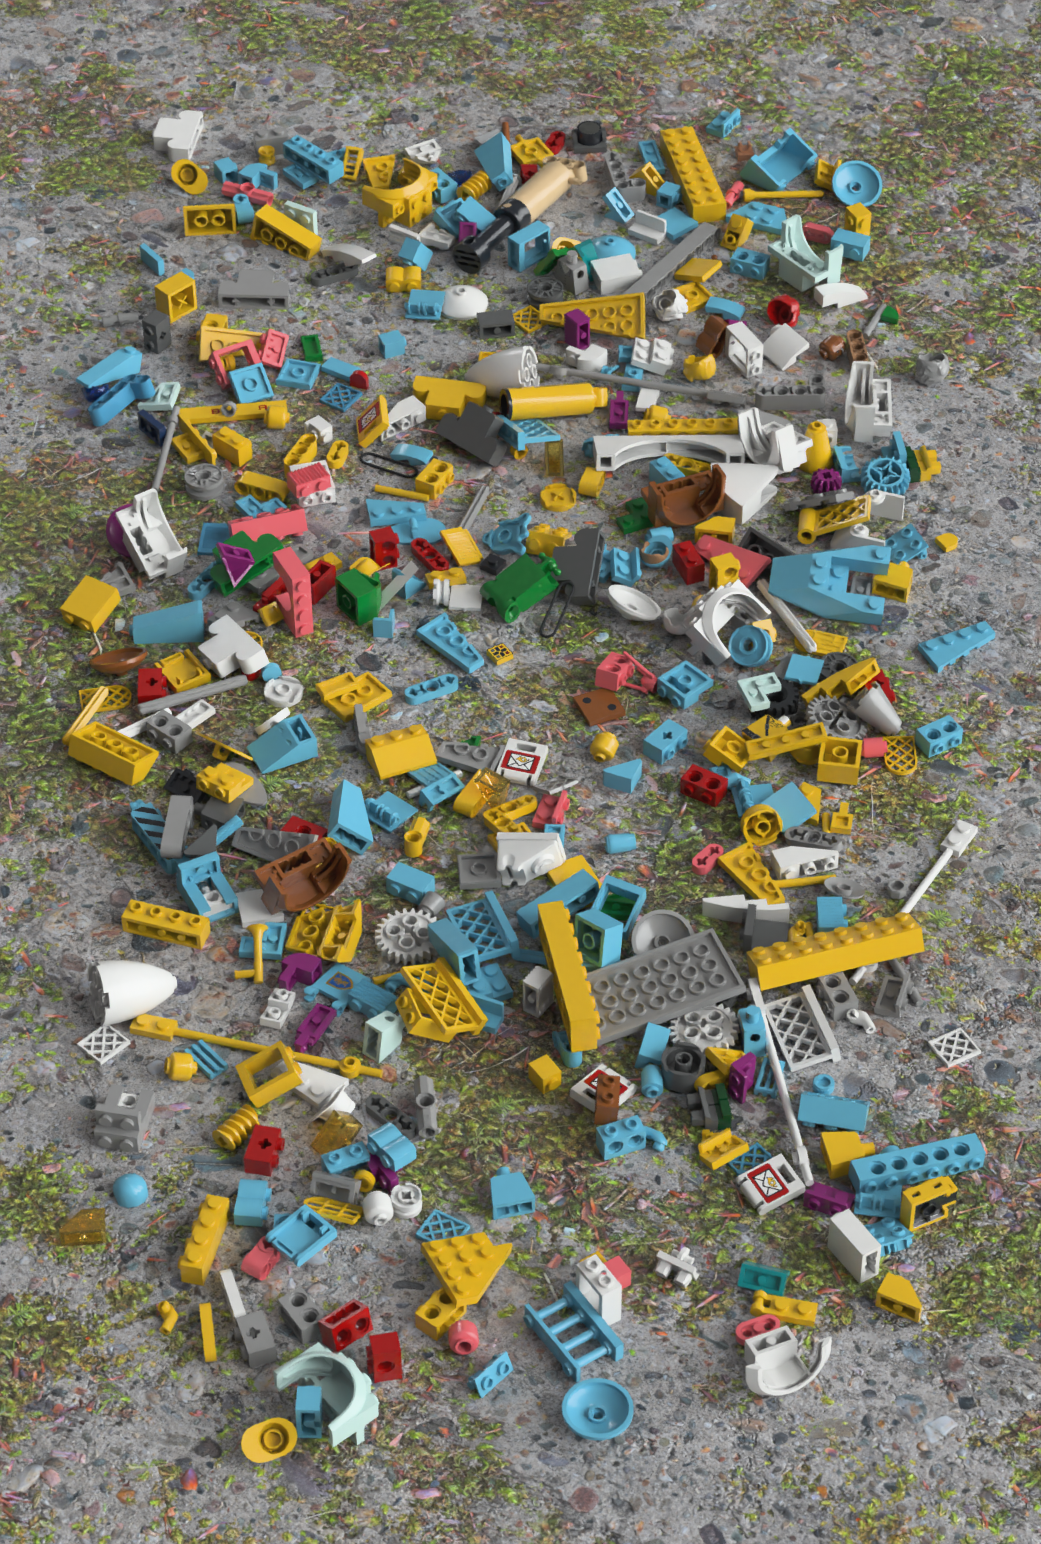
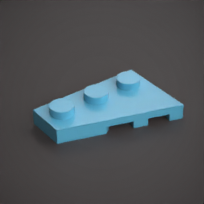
(393, 512)

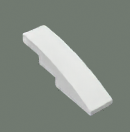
(348, 253)
(732, 908)

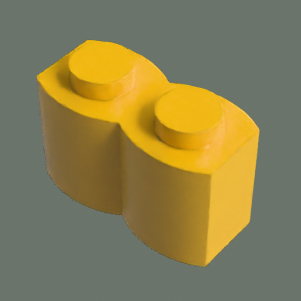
(403, 279)

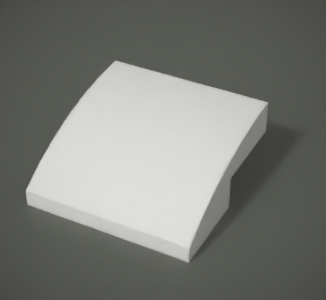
(784, 346)

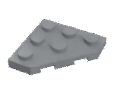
(819, 499)

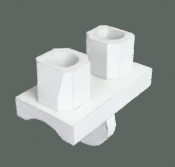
(685, 1271)

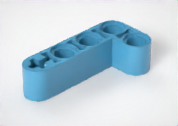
(119, 396)

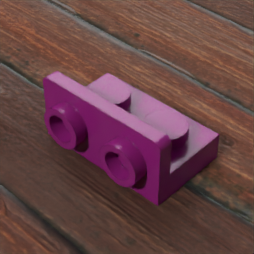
(741, 1077)
(827, 1199)

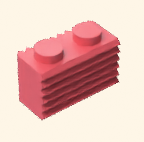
(308, 480)

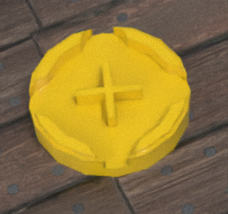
(558, 497)

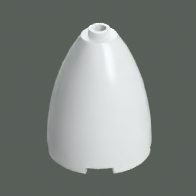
(505, 369)
(126, 989)

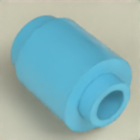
(667, 531)
(651, 1081)

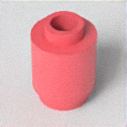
(873, 747)

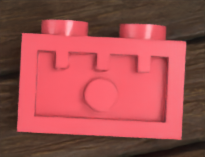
(272, 348)
(551, 810)

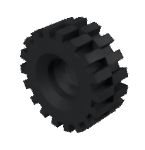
(787, 699)

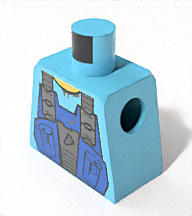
(750, 1023)

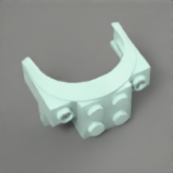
(799, 263)
(344, 1390)

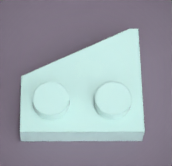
(163, 399)

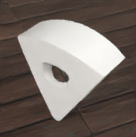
(747, 488)

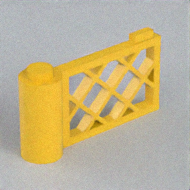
(811, 523)

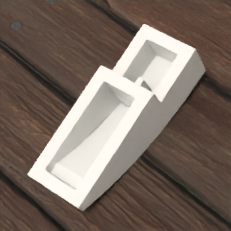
(838, 294)

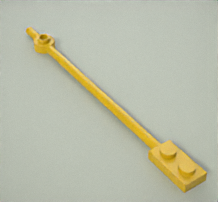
(166, 1029)

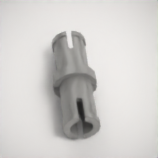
(120, 319)

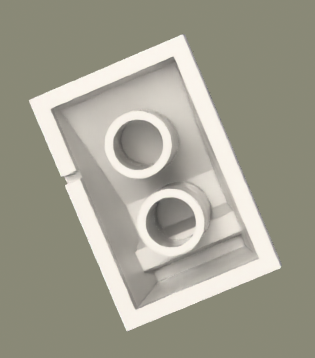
(527, 855)

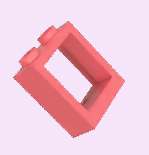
(216, 364)

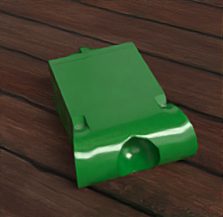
(521, 586)

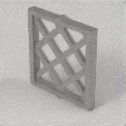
(565, 782)

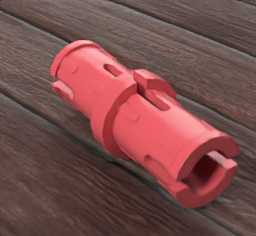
(733, 193)

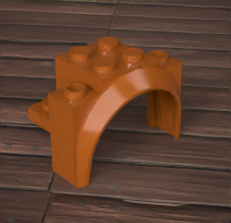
(678, 500)
(294, 882)

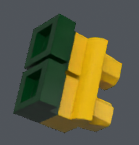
(922, 464)

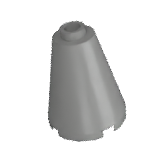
(876, 710)

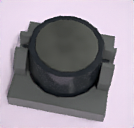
(589, 138)

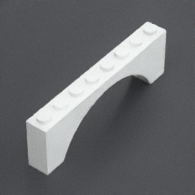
(614, 451)

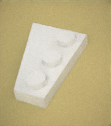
(317, 1084)

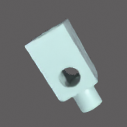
(382, 1035)

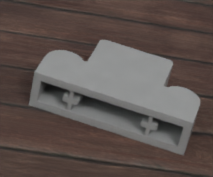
(254, 291)

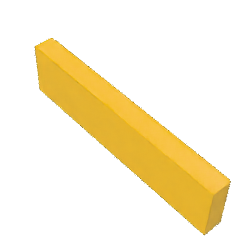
(786, 741)

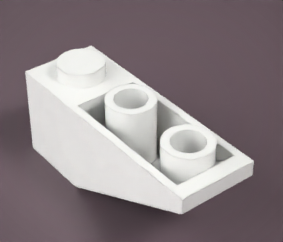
(404, 416)
(802, 861)

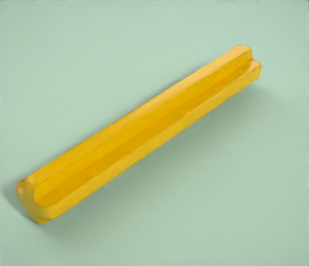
(87, 713)

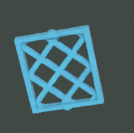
(448, 1218)

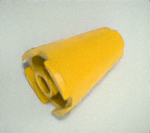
(820, 453)

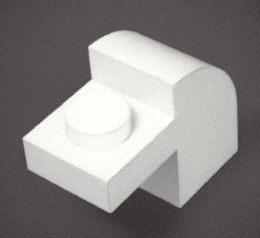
(589, 360)

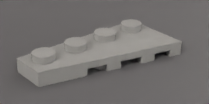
(270, 843)

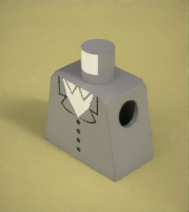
(572, 273)

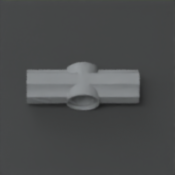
(425, 1107)

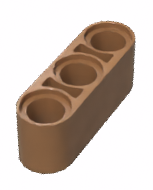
(855, 347)

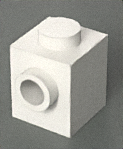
(831, 430)

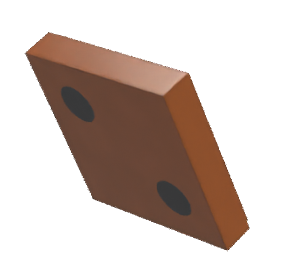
(599, 706)

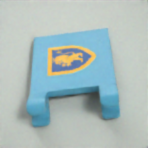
(335, 985)

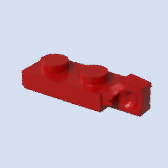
(270, 594)

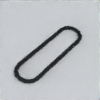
(387, 470)
(563, 612)

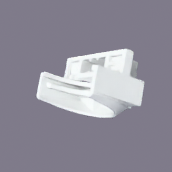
(867, 403)
(785, 447)
(150, 537)
(712, 614)

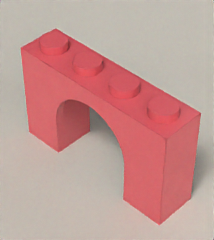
(297, 602)

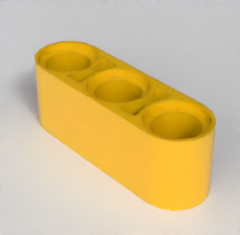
(302, 452)
(261, 486)
(469, 800)

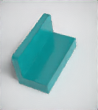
(586, 253)
(763, 1277)

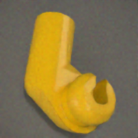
(169, 1316)

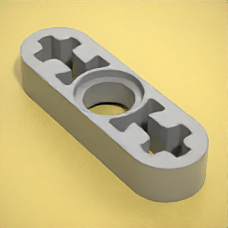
(800, 836)

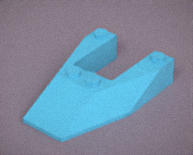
(820, 581)

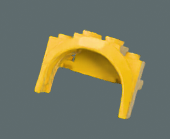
(405, 204)

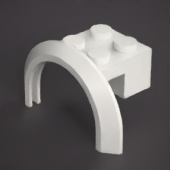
(775, 1365)

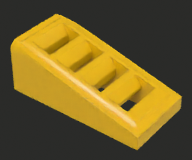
(353, 151)

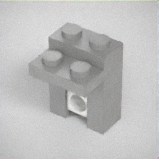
(123, 1119)

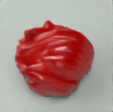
(783, 310)

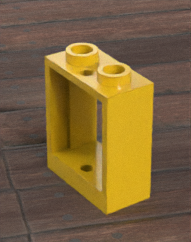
(410, 1008)
(276, 1086)

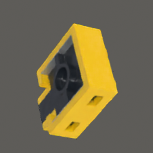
(927, 1202)

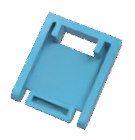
(297, 1239)

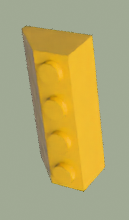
(112, 753)

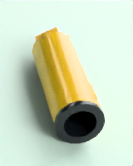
(551, 400)

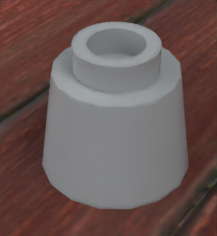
(431, 903)

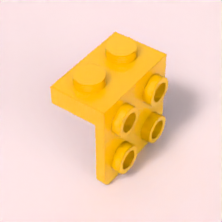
(545, 539)

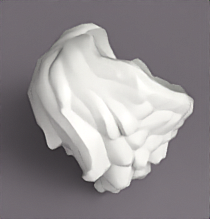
(669, 305)

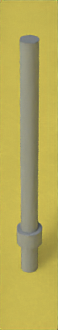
(172, 423)

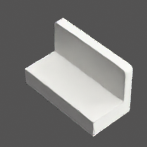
(648, 227)

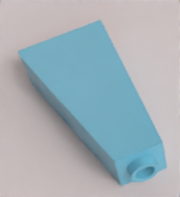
(496, 160)
(170, 625)
(349, 818)
(456, 949)

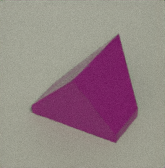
(235, 560)

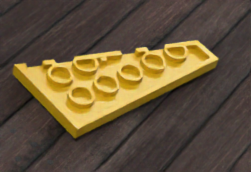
(608, 315)

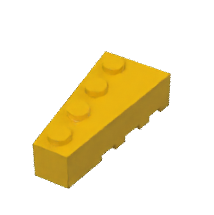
(284, 233)

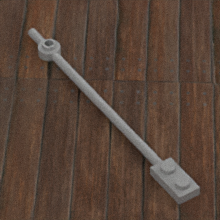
(716, 396)

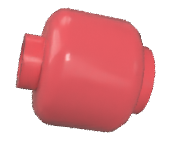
(463, 1337)

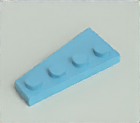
(447, 640)
(949, 647)

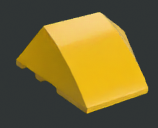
(328, 934)

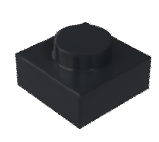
(493, 564)

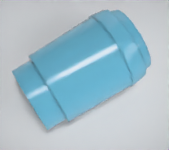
(620, 843)

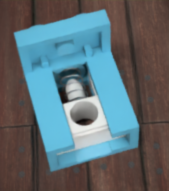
(205, 877)

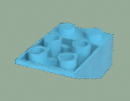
(284, 745)

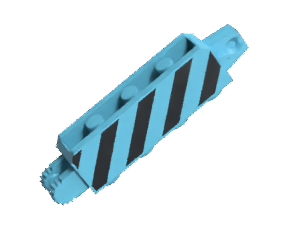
(149, 827)

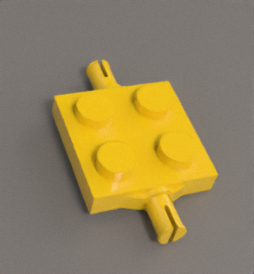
(530, 151)

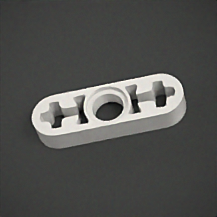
(231, 1294)

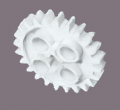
(405, 937)
(706, 1028)

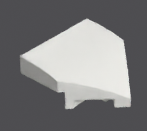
(424, 152)

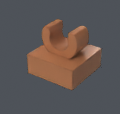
(744, 152)

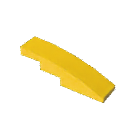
(846, 680)

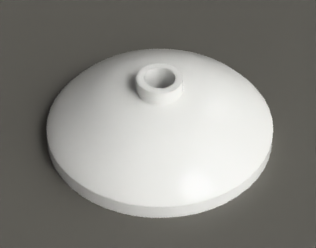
(463, 302)
(633, 603)

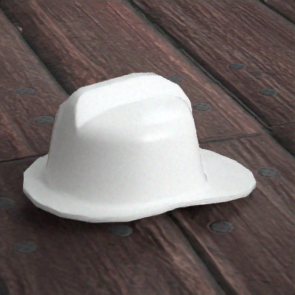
(339, 1101)

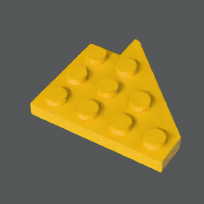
(465, 1265)

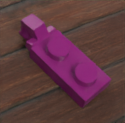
(618, 412)
(313, 1027)

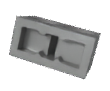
(169, 731)
(836, 995)
(301, 1314)

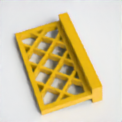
(452, 991)

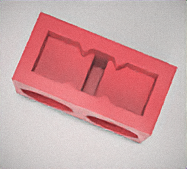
(613, 672)

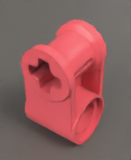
(260, 1260)

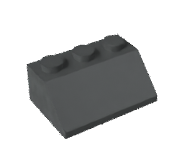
(762, 544)

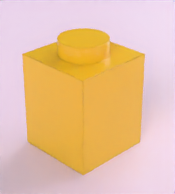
(544, 1074)

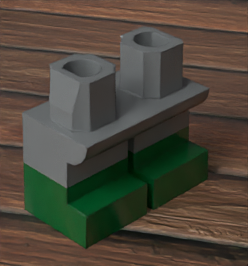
(713, 1107)

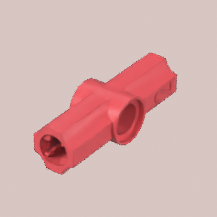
(254, 195)

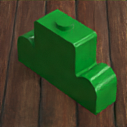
(261, 552)

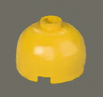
(761, 824)

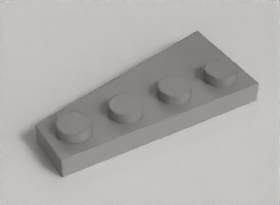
(269, 576)

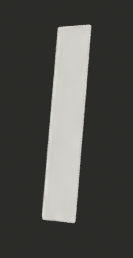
(397, 583)

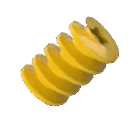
(474, 186)
(236, 1128)

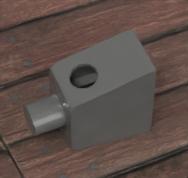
(219, 812)

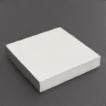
(253, 909)

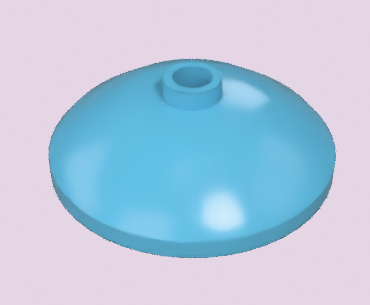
(859, 176)
(612, 246)
(601, 1400)

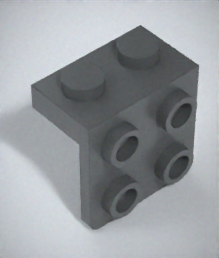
(761, 932)

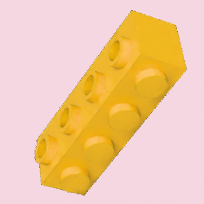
(166, 924)
(204, 1240)

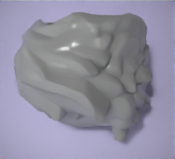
(931, 368)

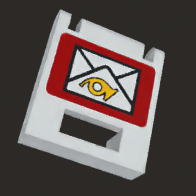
(521, 764)
(588, 1083)
(767, 1186)

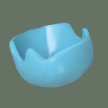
(130, 1190)

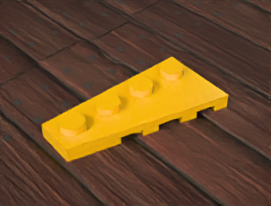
(218, 338)

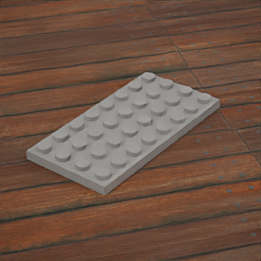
(662, 984)

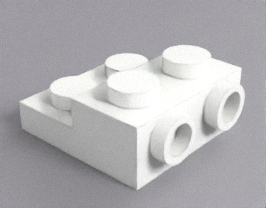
(652, 356)

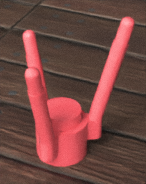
(648, 681)

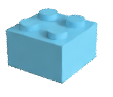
(598, 937)

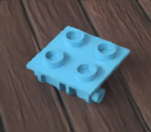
(424, 304)
(906, 545)
(747, 796)
(388, 811)
(880, 1203)
(891, 1235)

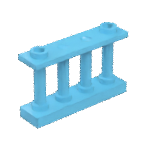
(585, 1314)

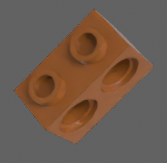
(606, 1099)

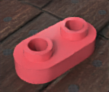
(756, 1327)

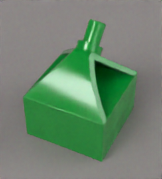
(358, 595)

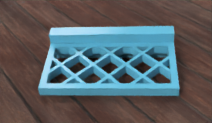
(526, 431)
(498, 924)

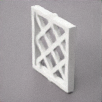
(947, 1036)
(84, 1042)

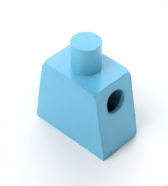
(510, 1194)

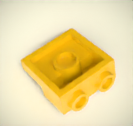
(728, 748)
(223, 782)

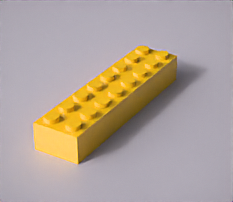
(693, 173)
(835, 951)
(569, 976)

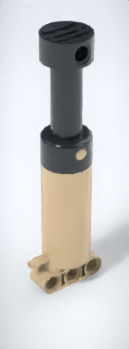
(520, 210)

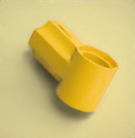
(415, 837)

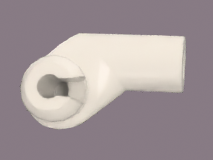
(861, 1018)

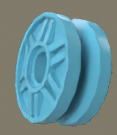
(761, 648)

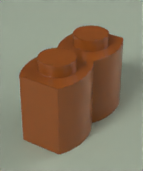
(713, 336)

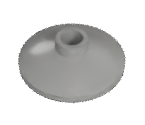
(844, 888)

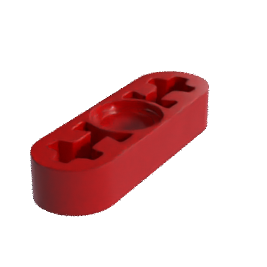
(428, 550)

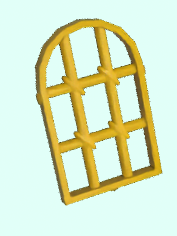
(338, 1215)

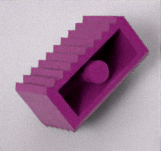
(577, 329)

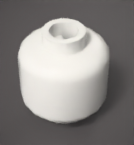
(377, 1208)

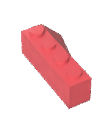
(281, 523)

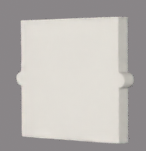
(465, 598)

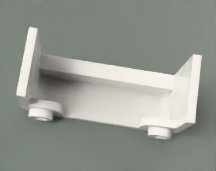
(883, 505)

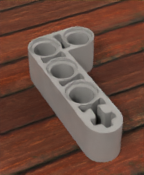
(630, 189)
(792, 396)
(178, 822)

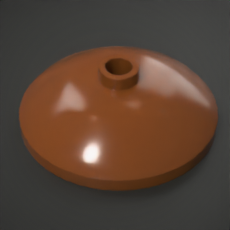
(118, 660)

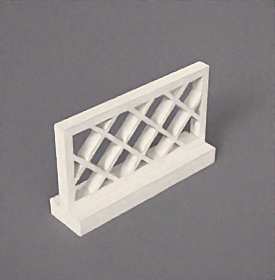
(816, 1019)

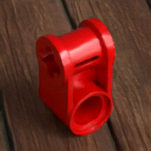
(527, 171)

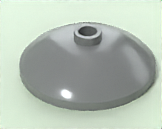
(656, 927)

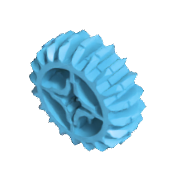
(885, 475)

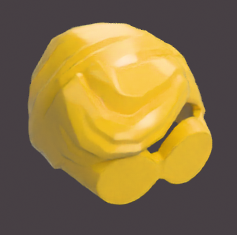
(699, 367)

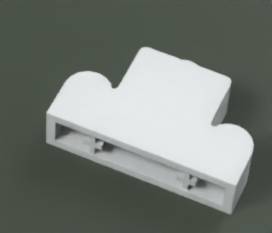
(178, 135)
(231, 649)

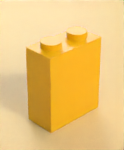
(90, 604)

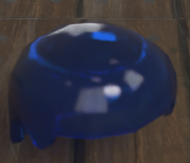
(460, 176)
(94, 393)

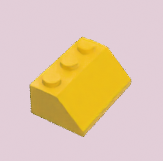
(209, 219)
(400, 751)

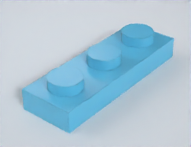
(650, 153)

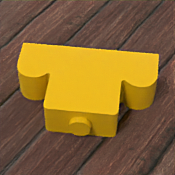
(447, 395)

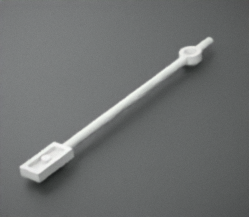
(953, 845)
(800, 1155)

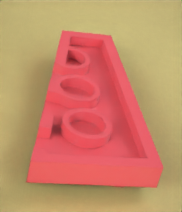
(751, 563)

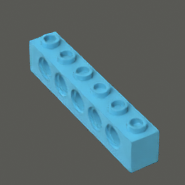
(916, 1163)

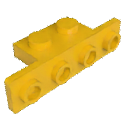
(191, 444)

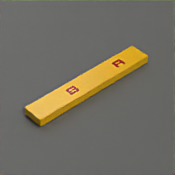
(243, 412)

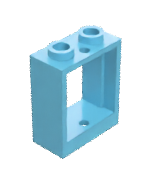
(517, 257)
(625, 890)

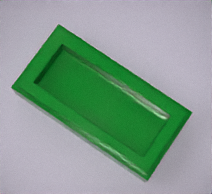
(311, 348)

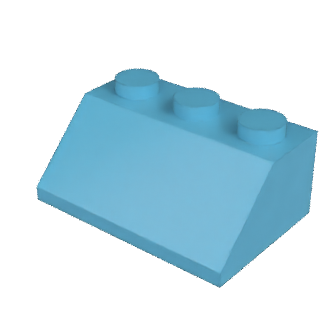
(833, 1111)

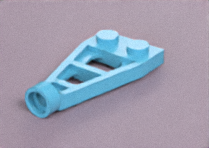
(304, 178)

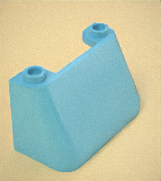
(780, 163)

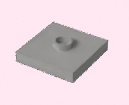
(478, 871)

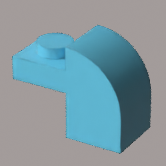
(258, 175)

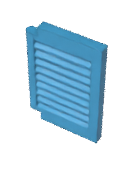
(210, 536)

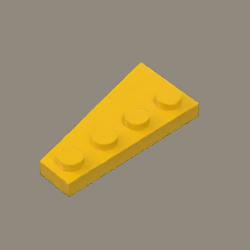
(748, 871)

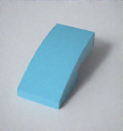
(728, 308)
(414, 454)

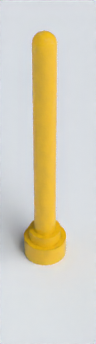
(749, 194)

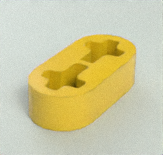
(336, 458)
(709, 1080)

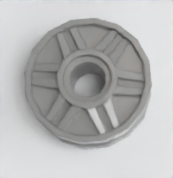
(204, 481)

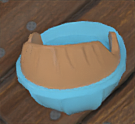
(656, 551)

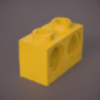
(434, 478)
(723, 570)
(437, 1314)

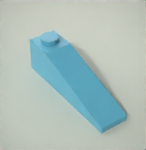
(114, 367)

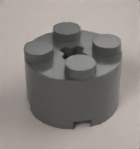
(682, 1067)

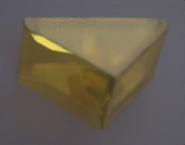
(554, 458)
(492, 786)

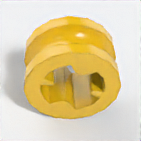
(518, 454)

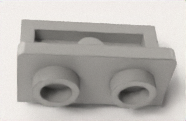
(893, 995)

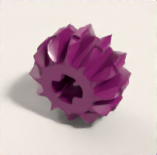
(825, 481)

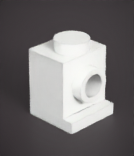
(319, 428)

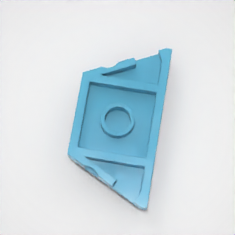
(764, 216)

